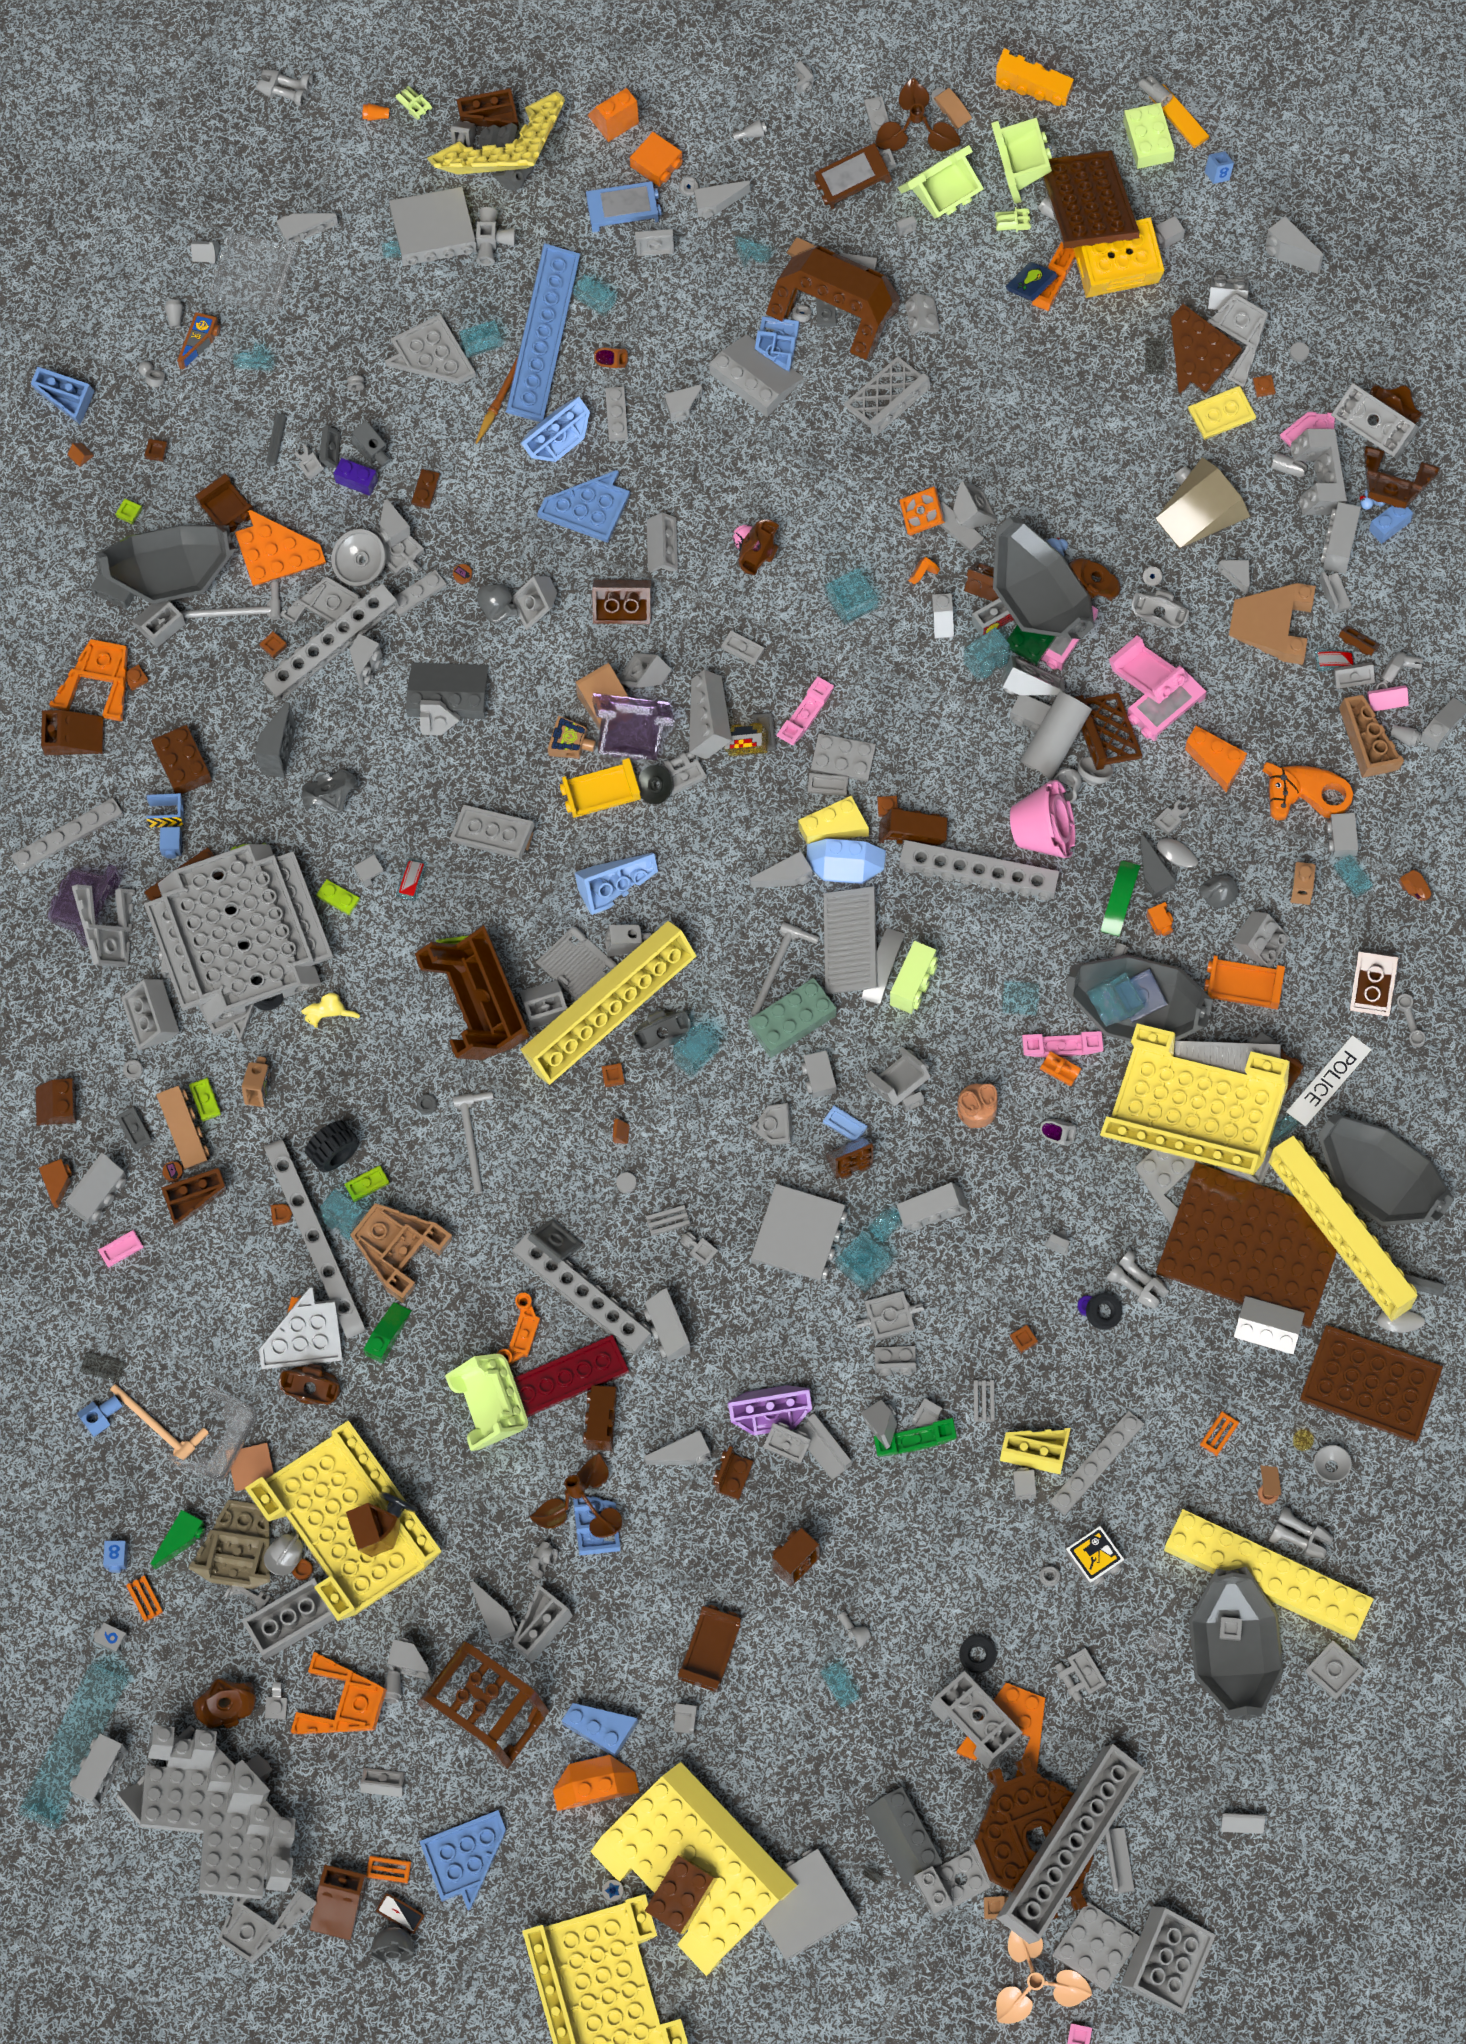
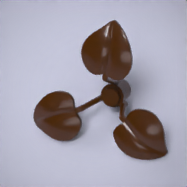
(915, 99)
(592, 1474)

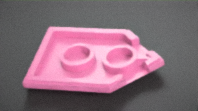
(1310, 420)

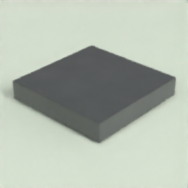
(554, 1241)

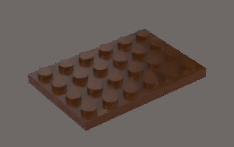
(1371, 1383)

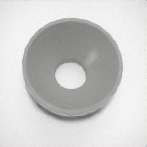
(1091, 775)
(1335, 1454)

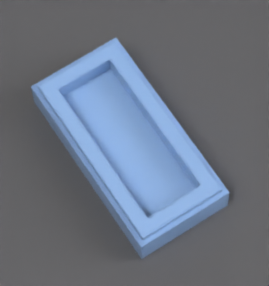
(844, 1124)

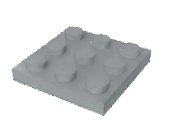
(1096, 1946)

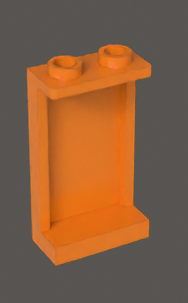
(1244, 983)

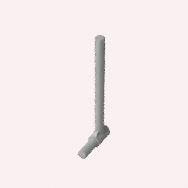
(272, 609)
(789, 933)
(463, 1103)

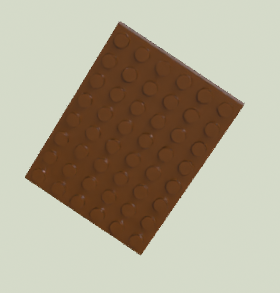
(1248, 1243)

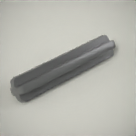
(276, 438)

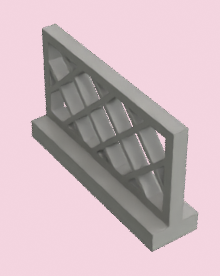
(887, 414)

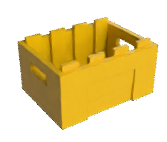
(1124, 271)

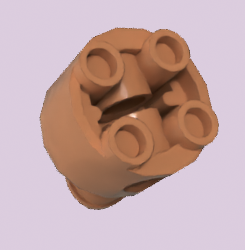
(977, 1105)

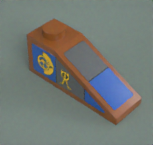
(199, 337)

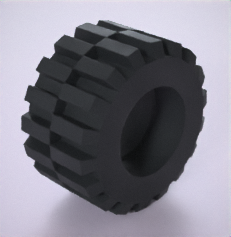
(332, 1146)

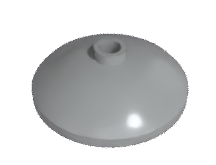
(349, 553)

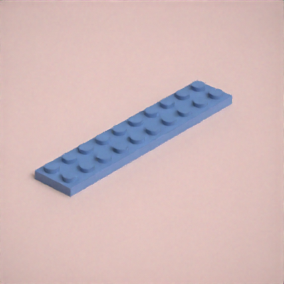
(542, 333)

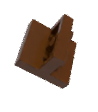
(981, 581)

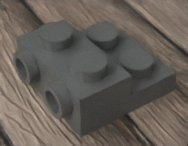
(497, 136)

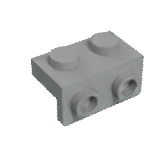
(922, 314)
(787, 1443)

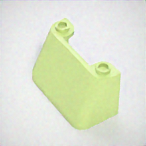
(490, 1398)

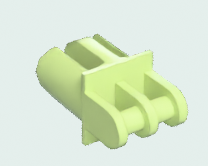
(412, 100)
(1009, 220)

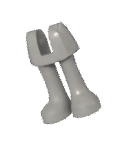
(276, 79)
(1144, 1296)
(1319, 1533)

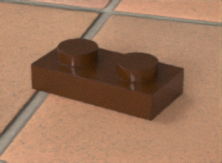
(425, 488)
(1363, 643)

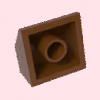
(56, 1102)

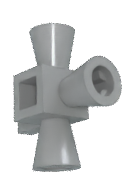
(487, 236)

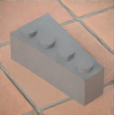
(708, 715)

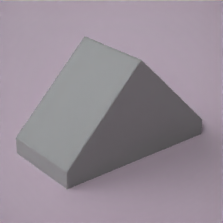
(1236, 572)

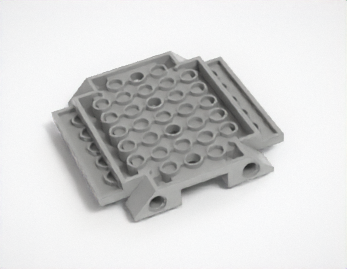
(203, 940)

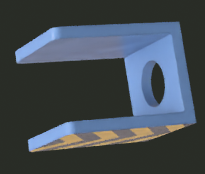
(166, 820)

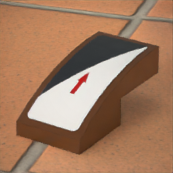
(399, 1913)

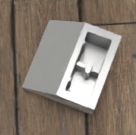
(1224, 288)
(159, 622)
(366, 659)
(1261, 938)
(543, 1003)

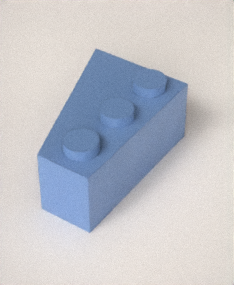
(64, 392)
(600, 1727)

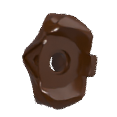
(1399, 400)
(764, 533)
(1107, 586)
(294, 1380)
(237, 1703)

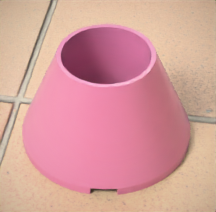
(1044, 821)

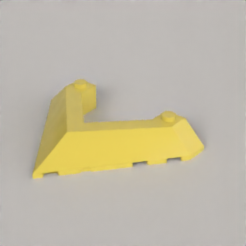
(516, 155)

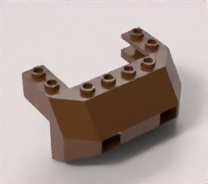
(841, 285)
(481, 993)

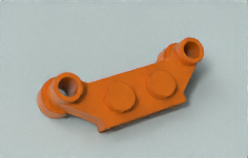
(524, 1331)

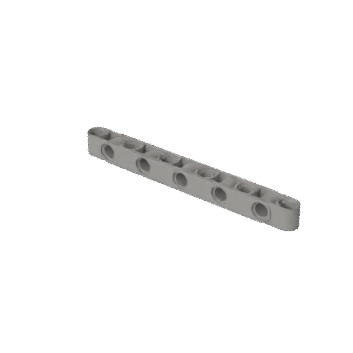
(309, 1226)

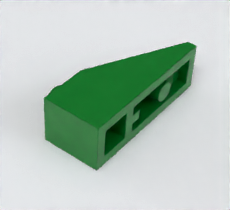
(386, 1333)
(181, 1536)

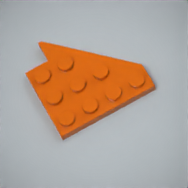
(275, 550)

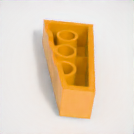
(1032, 79)

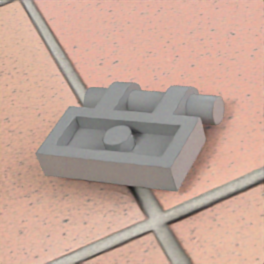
(685, 776)
(1085, 1670)

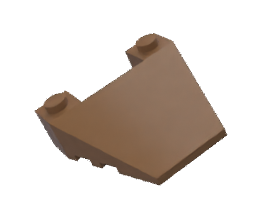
(1265, 621)
(391, 1241)

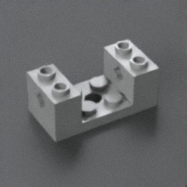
(1390, 434)
(1322, 448)
(991, 1735)
(939, 1885)

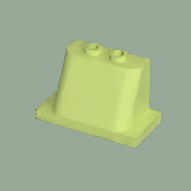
(1022, 154)
(945, 184)

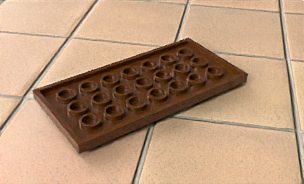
(1089, 200)

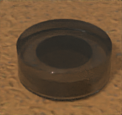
(871, 1875)

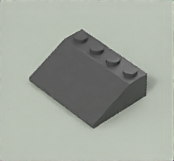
(456, 685)

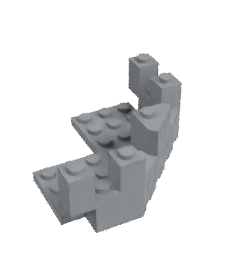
(224, 1802)

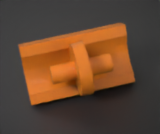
(1060, 1068)

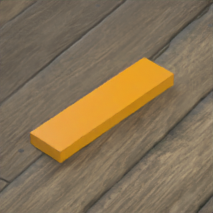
(1184, 122)

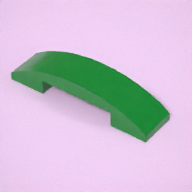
(1120, 898)
(919, 1438)

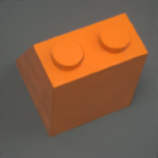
(615, 115)

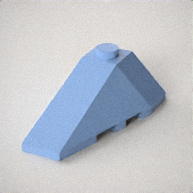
(607, 881)

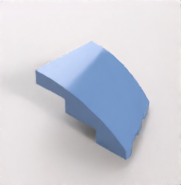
(776, 344)
(587, 1542)

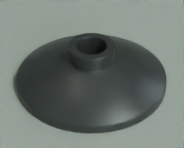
(647, 784)

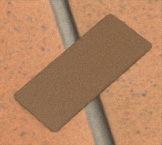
(1270, 1480)

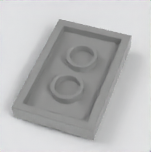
(843, 757)

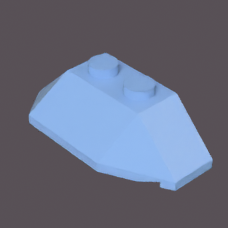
(558, 432)
(845, 860)

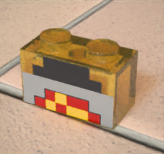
(747, 740)

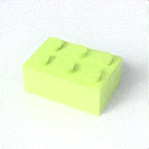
(1148, 135)
(913, 977)

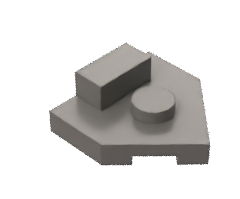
(436, 718)
(775, 1124)

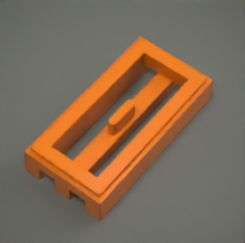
(1210, 1447)
(137, 1583)
(406, 1872)

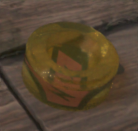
(1303, 1440)

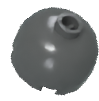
(393, 1944)

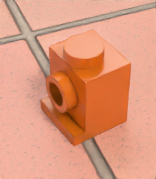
(1160, 920)

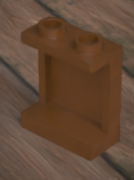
(224, 503)

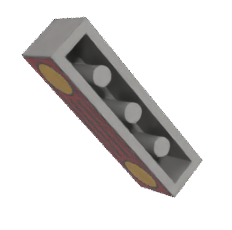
(991, 616)

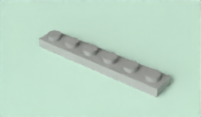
(66, 835)
(1096, 1463)

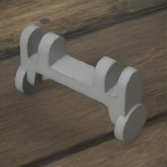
(259, 1601)

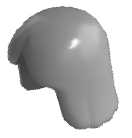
(1071, 778)

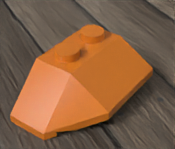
(594, 1782)

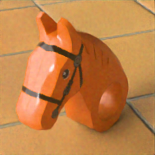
(1304, 782)

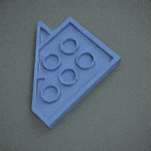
(588, 507)
(464, 1856)

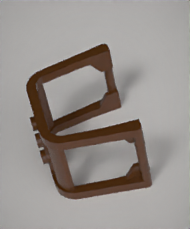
(536, 1717)

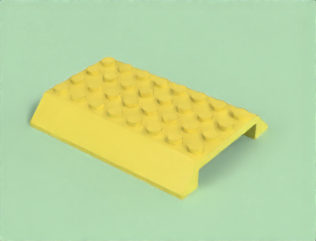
(1196, 1106)
(315, 1498)
(688, 1821)
(597, 1980)

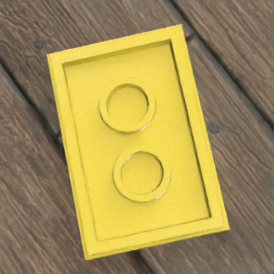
(1222, 412)

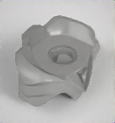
(1145, 604)

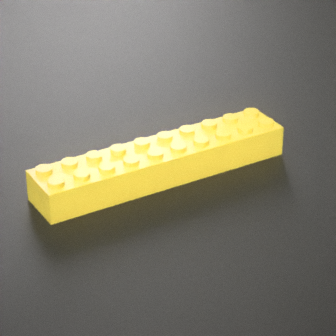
(608, 1002)
(1343, 1228)
(1277, 1576)

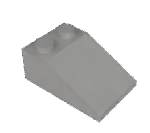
(1292, 246)
(1028, 679)

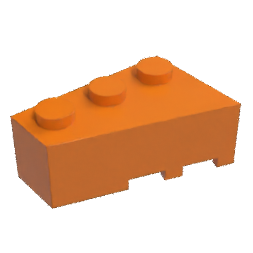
(1216, 756)

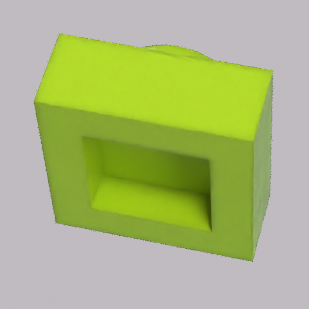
(128, 511)

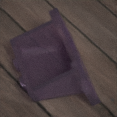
(631, 725)
(64, 907)

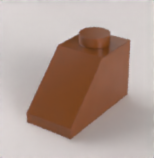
(56, 1180)

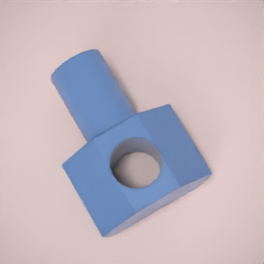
(103, 1412)

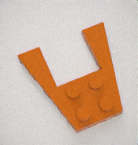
(99, 662)
(358, 1704)
(1026, 1712)

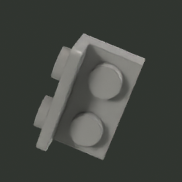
(895, 1360)

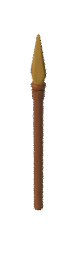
(496, 404)

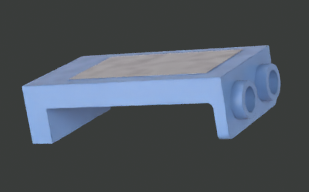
(622, 204)

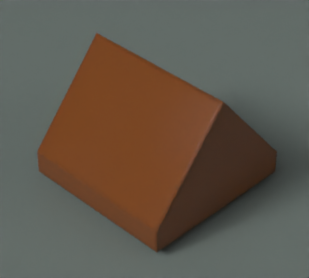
(79, 453)

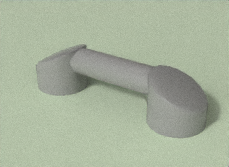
(1405, 1004)

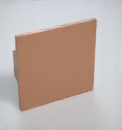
(251, 1465)

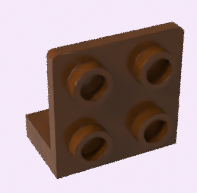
(732, 1475)

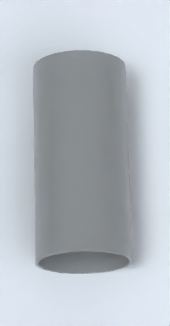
(1056, 735)

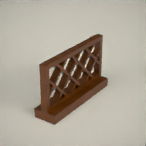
(1092, 737)

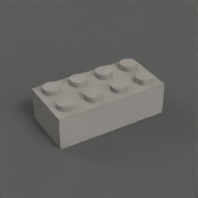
(288, 1619)

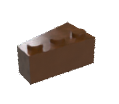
(488, 109)
(600, 1418)

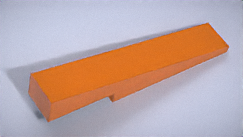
(1061, 264)

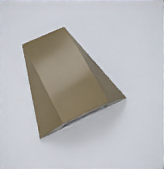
(1201, 506)
(235, 1548)

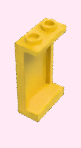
(600, 789)

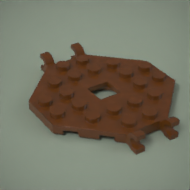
(1010, 1813)

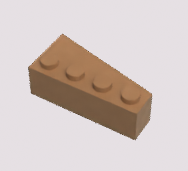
(1370, 745)
(182, 1128)

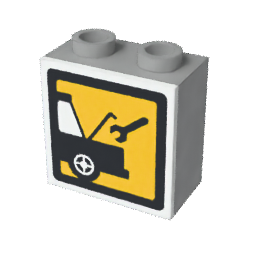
(1095, 1557)

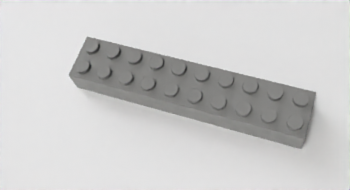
(1070, 1844)

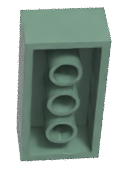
(792, 1017)

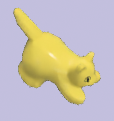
(328, 1007)

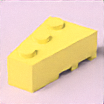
(836, 821)
(1036, 1449)

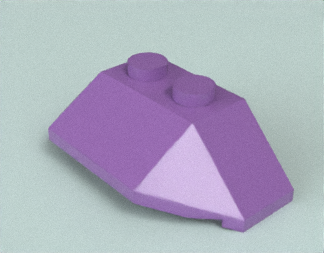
(761, 1408)

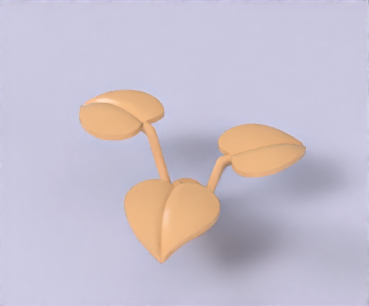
(1014, 2006)

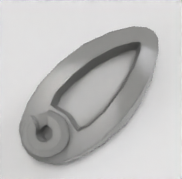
(1176, 853)
(1405, 1323)

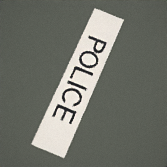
(1328, 1080)

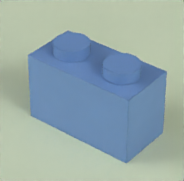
(1390, 522)

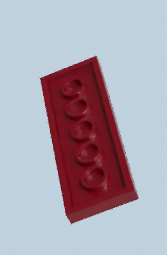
(570, 1375)

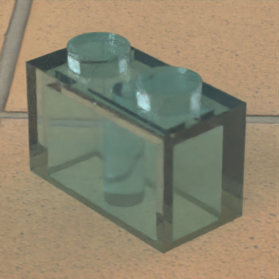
(594, 295)
(480, 338)

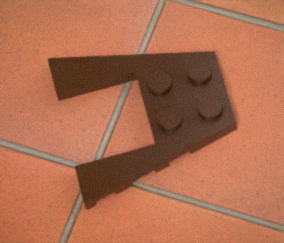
(1392, 489)

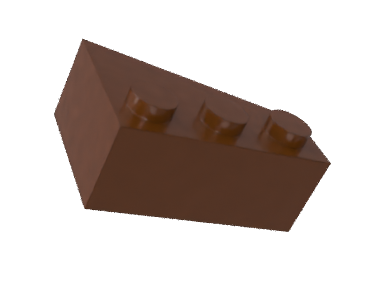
(913, 826)
(192, 1194)

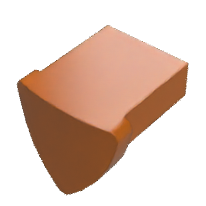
(923, 565)

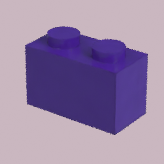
(355, 476)

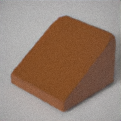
(620, 1132)

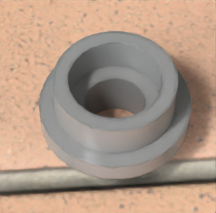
(1049, 1569)

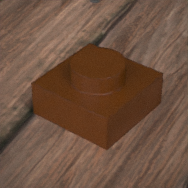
(156, 450)

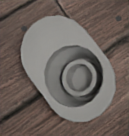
(283, 1554)

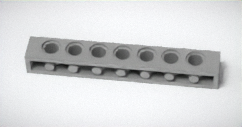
(297, 677)
(972, 862)
(633, 1342)

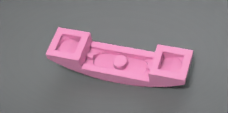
(806, 712)
(1068, 1045)

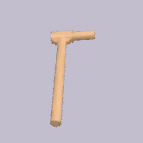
(181, 1450)

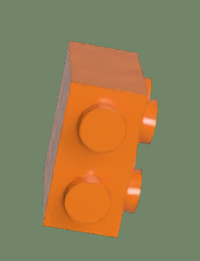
(656, 159)

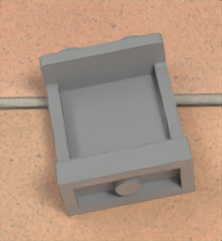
(900, 1078)

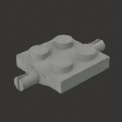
(402, 554)
(889, 1316)

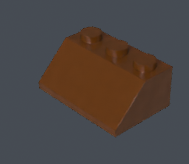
(621, 601)

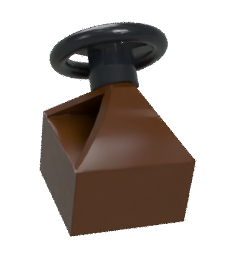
(376, 1528)

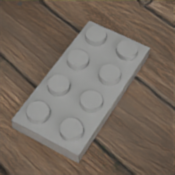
(492, 831)

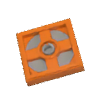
(922, 511)

